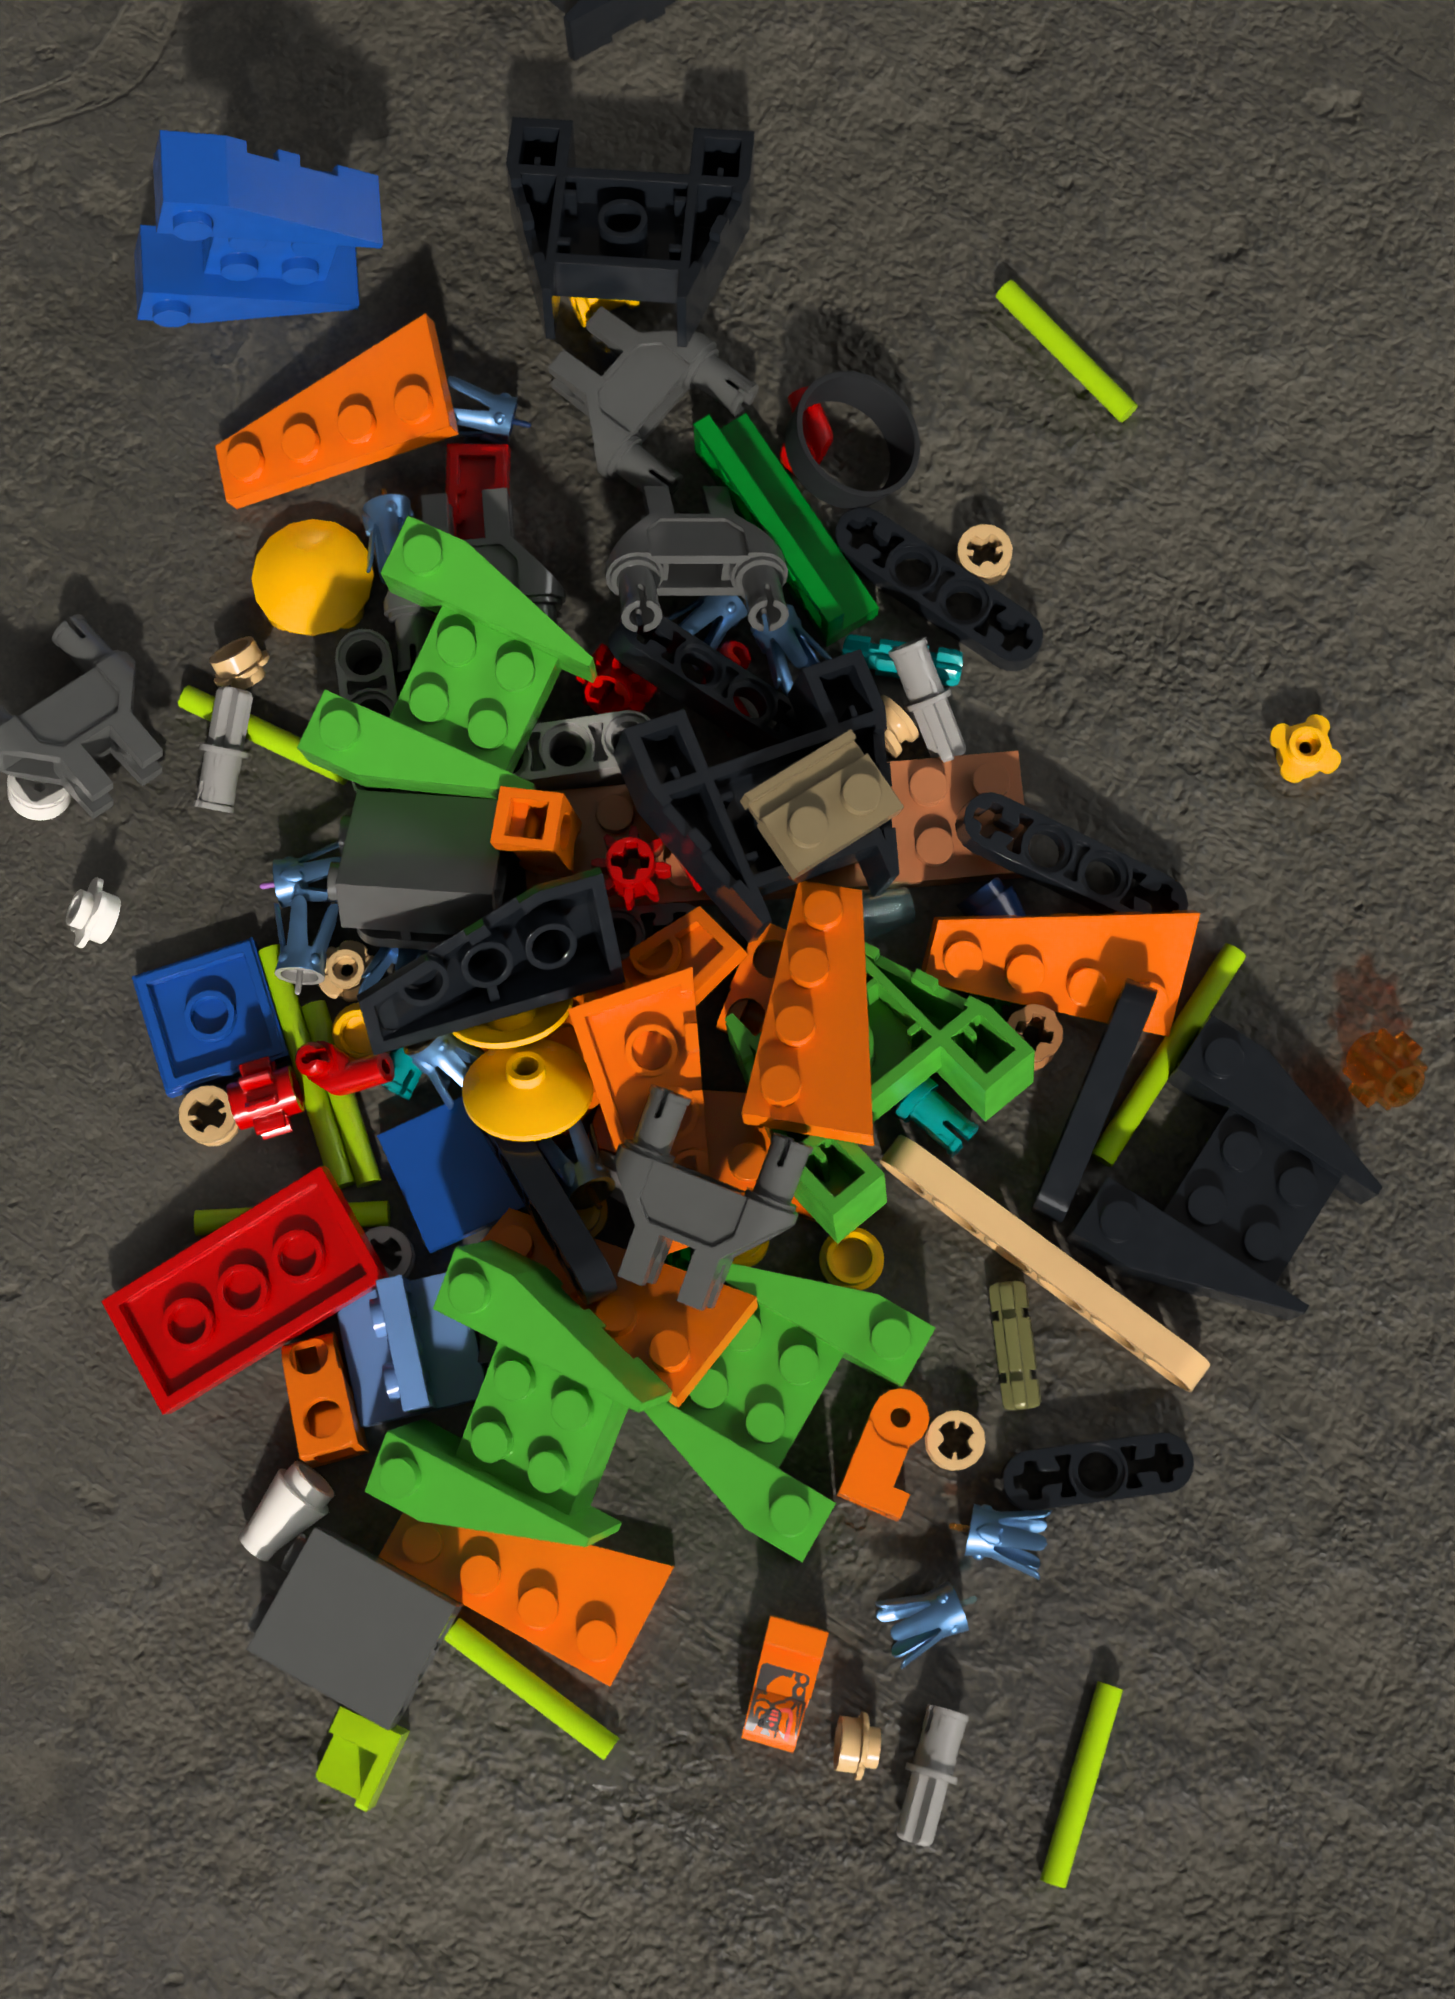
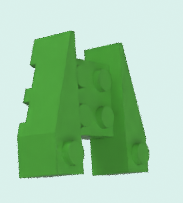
(469, 690)
(912, 1035)
(766, 1385)
(538, 1420)

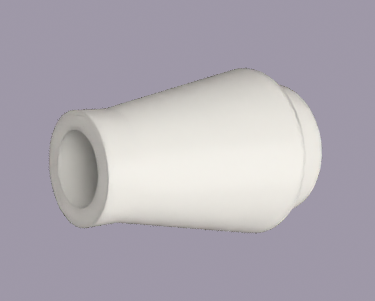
(288, 1508)

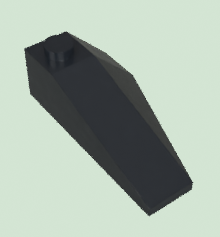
(516, 959)

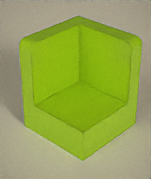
(360, 1757)

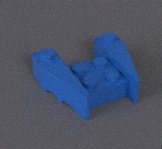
(250, 234)

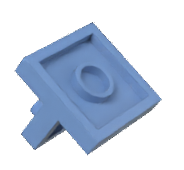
(407, 1354)

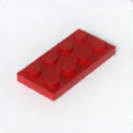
(245, 1290)

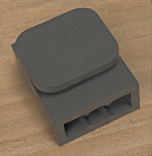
(416, 867)
(352, 1626)

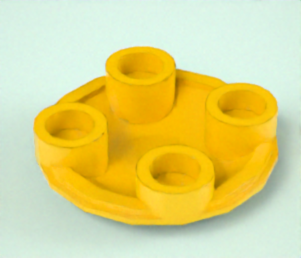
(312, 578)

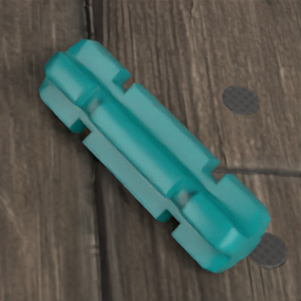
(947, 661)

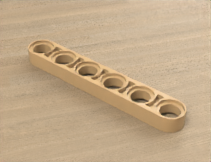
(1045, 1263)

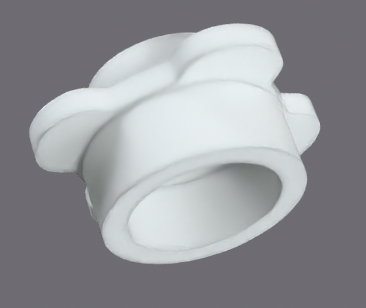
(92, 914)

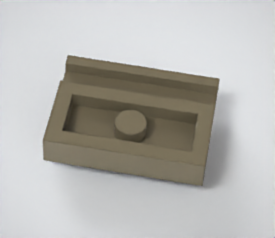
(821, 804)

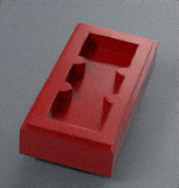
(468, 472)

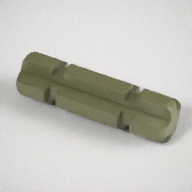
(1014, 1345)

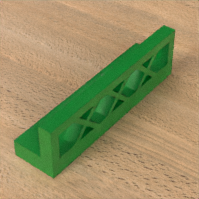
(769, 499)

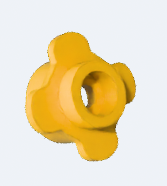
(1298, 765)

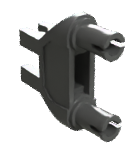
(640, 390)
(498, 548)
(696, 557)
(81, 724)
(696, 1209)

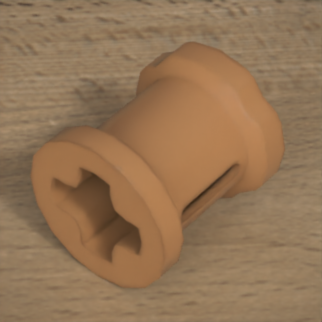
(1049, 1032)

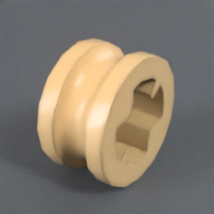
(979, 538)
(899, 728)
(211, 1135)
(974, 1443)

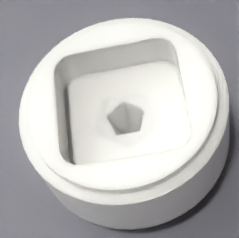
(37, 799)

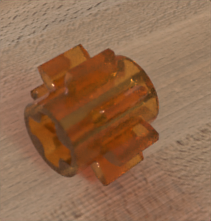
(1385, 1069)

